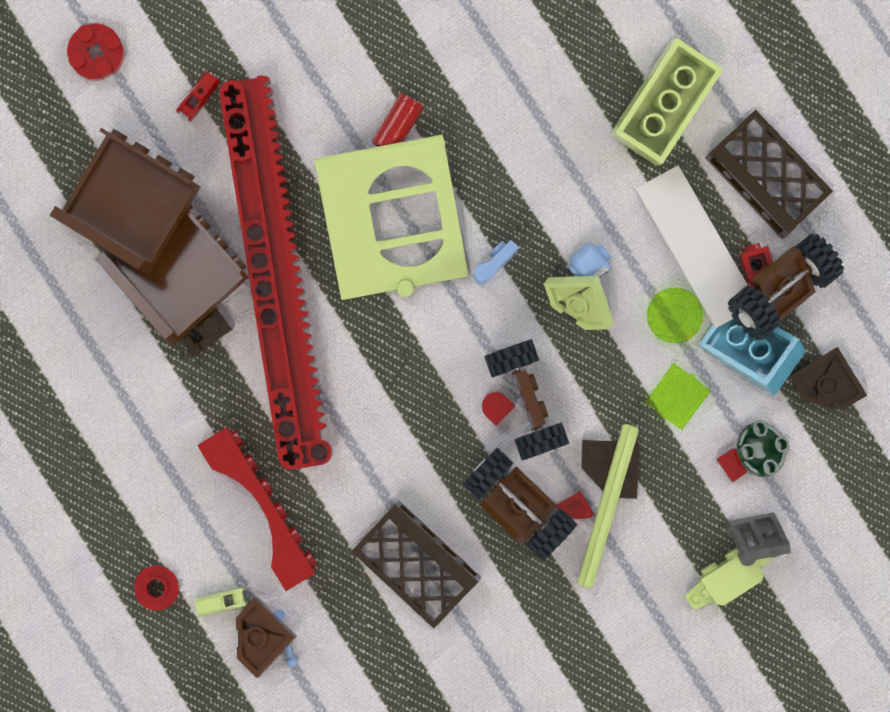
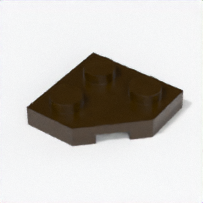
(828, 382)
(596, 463)

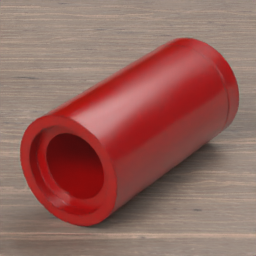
(398, 121)

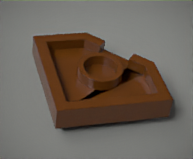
(260, 637)

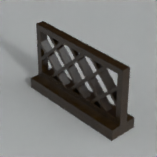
(748, 185)
(433, 547)

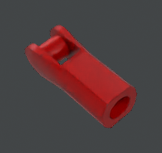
(202, 92)

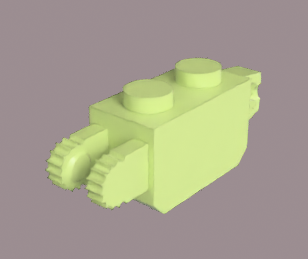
(725, 581)

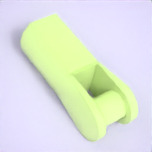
(216, 602)

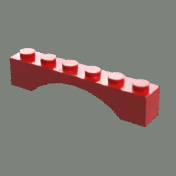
(288, 558)

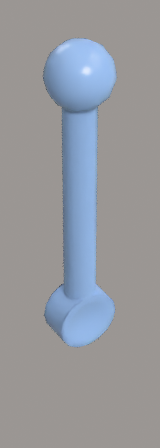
(291, 661)

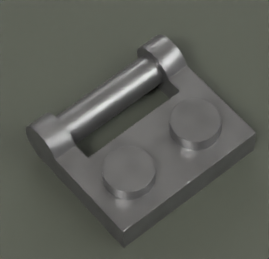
(767, 535)

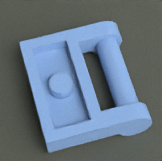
(500, 256)

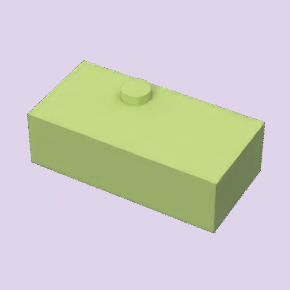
(666, 102)

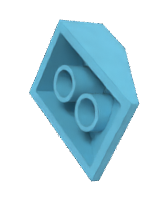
(761, 362)

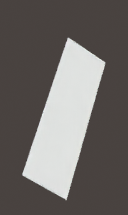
(693, 242)

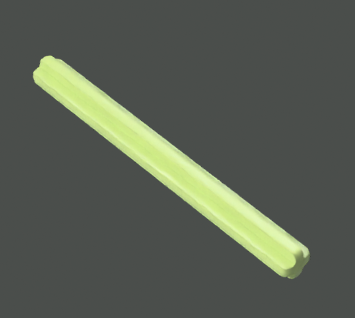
(607, 506)

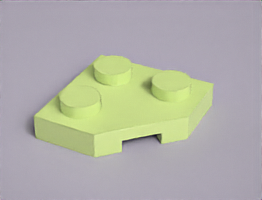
(582, 299)

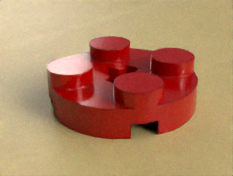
(103, 66)

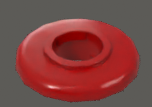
(170, 583)

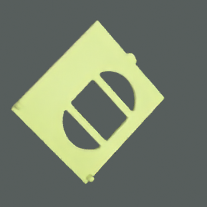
(346, 201)

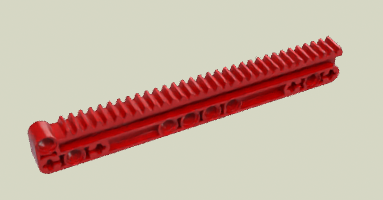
(263, 205)

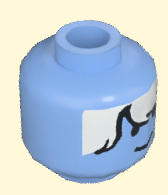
(590, 261)

